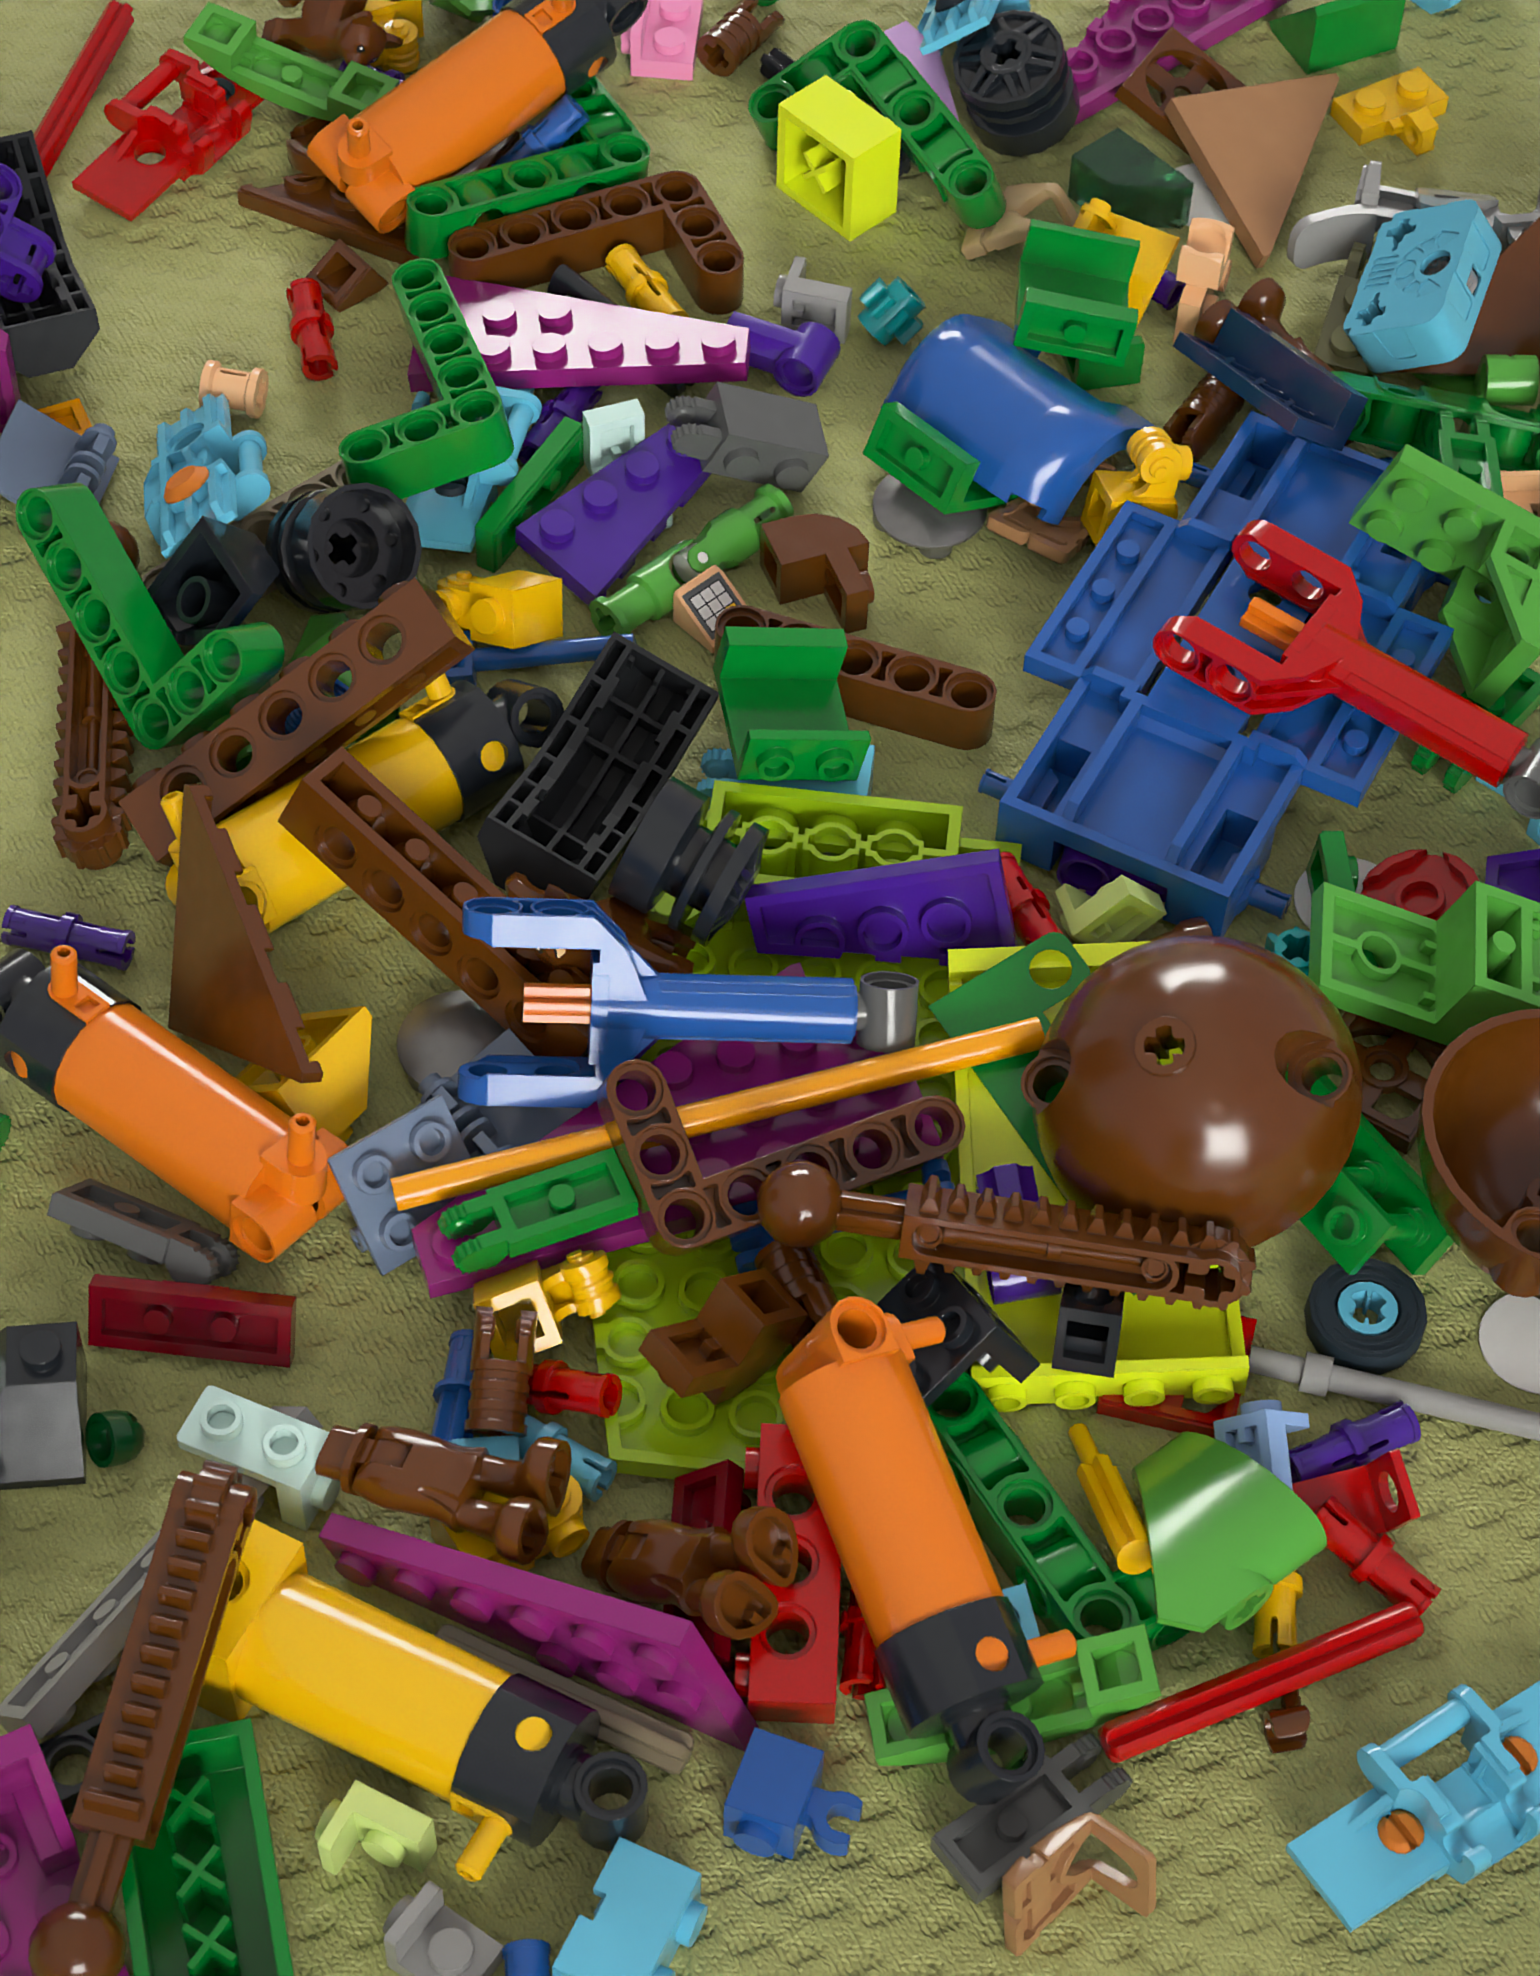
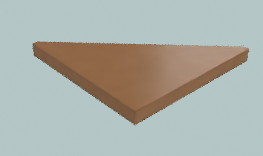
(1254, 149)

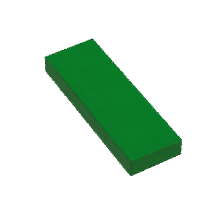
(529, 492)

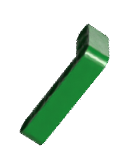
(447, 438)
(152, 681)

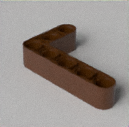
(649, 213)
(708, 1196)

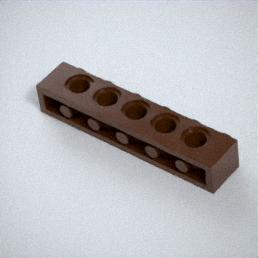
(378, 687)
(420, 891)

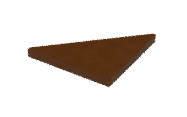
(324, 210)
(1509, 311)
(220, 962)

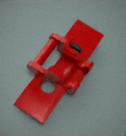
(191, 139)

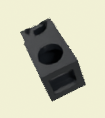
(1088, 1331)

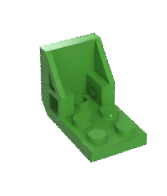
(1477, 544)

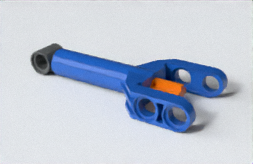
(635, 1004)

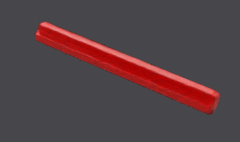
(82, 82)
(1260, 1682)

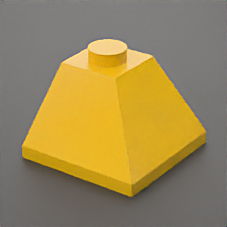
(342, 1047)

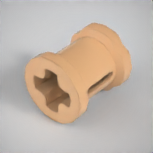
(243, 389)

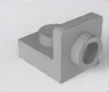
(812, 301)
(434, 1940)

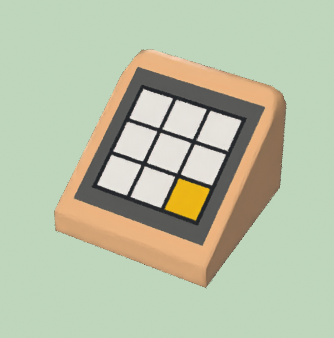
(700, 603)

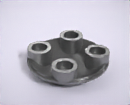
(918, 523)
(444, 1035)

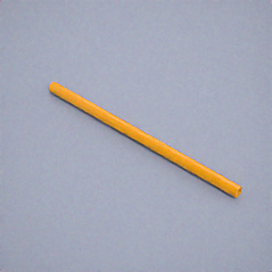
(729, 1110)

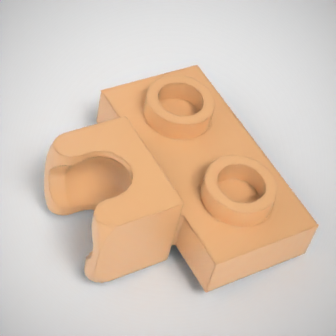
(1204, 269)

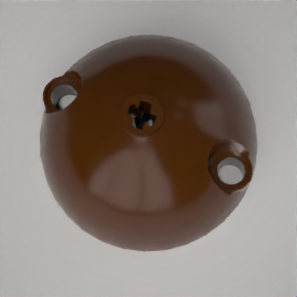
(1218, 1125)
(1484, 1147)

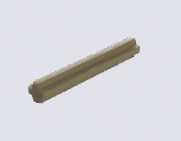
(619, 1723)

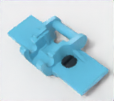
(452, 510)

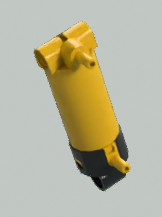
(437, 757)

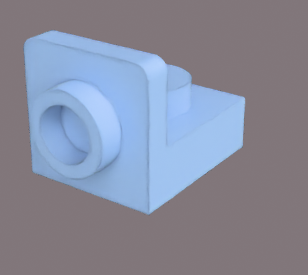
(1263, 1434)

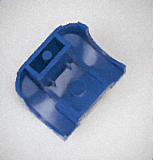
(1011, 413)

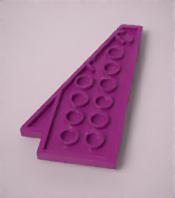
(695, 1073)

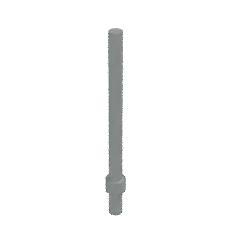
(1318, 1375)

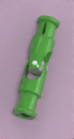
(722, 542)

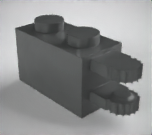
(750, 435)

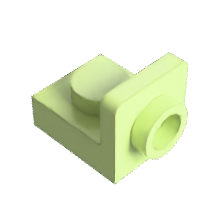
(1112, 915)
(383, 1825)

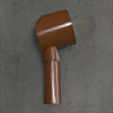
(1287, 1726)

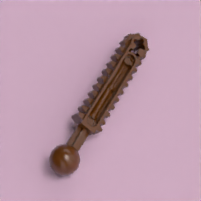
(92, 753)
(1014, 1236)
(148, 1714)

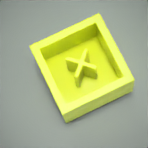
(838, 157)

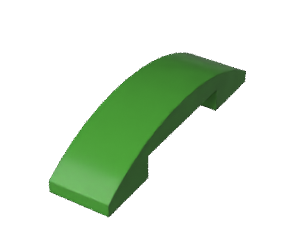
(279, 74)
(1101, 1682)

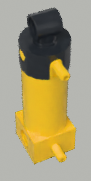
(416, 1708)

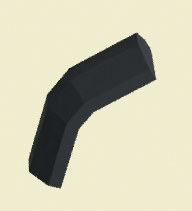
(63, 321)
(596, 772)

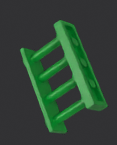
(1376, 1203)

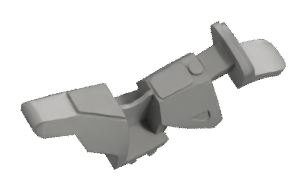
(1332, 232)

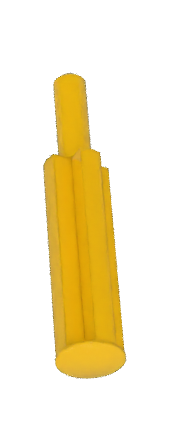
(1111, 1504)

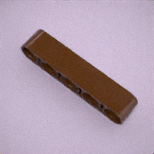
(897, 686)

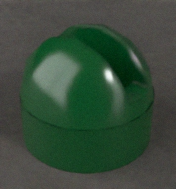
(113, 1438)

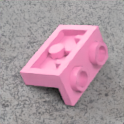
(664, 39)

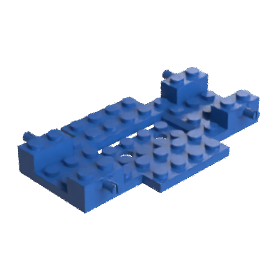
(1167, 775)

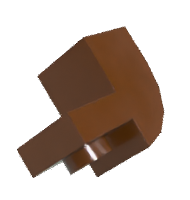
(815, 557)
(730, 1341)

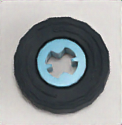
(1364, 1345)

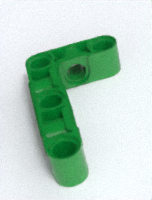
(931, 136)
(594, 158)
(1407, 415)
(1054, 1556)

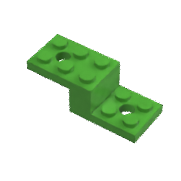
(1434, 973)

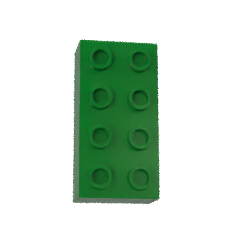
(212, 1883)

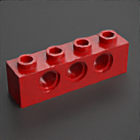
(804, 1683)

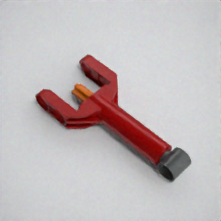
(1335, 659)

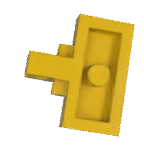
(1393, 106)

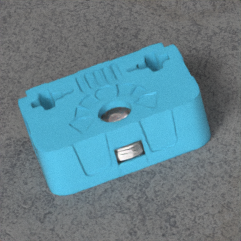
(1423, 287)

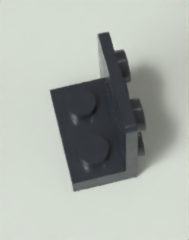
(971, 1330)

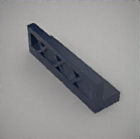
(1277, 379)

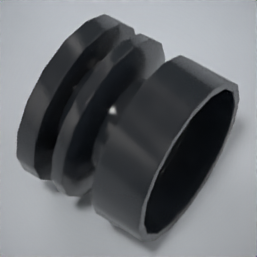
(1017, 83)
(360, 530)
(689, 861)

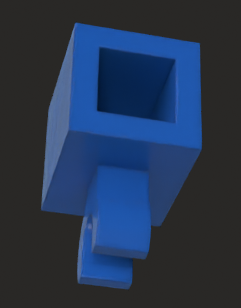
(780, 1795)

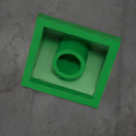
(1339, 32)

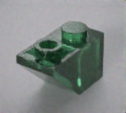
(1130, 181)

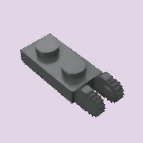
(145, 1231)
(992, 1837)

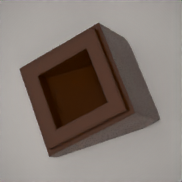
(345, 277)

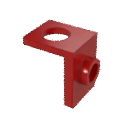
(1367, 1493)

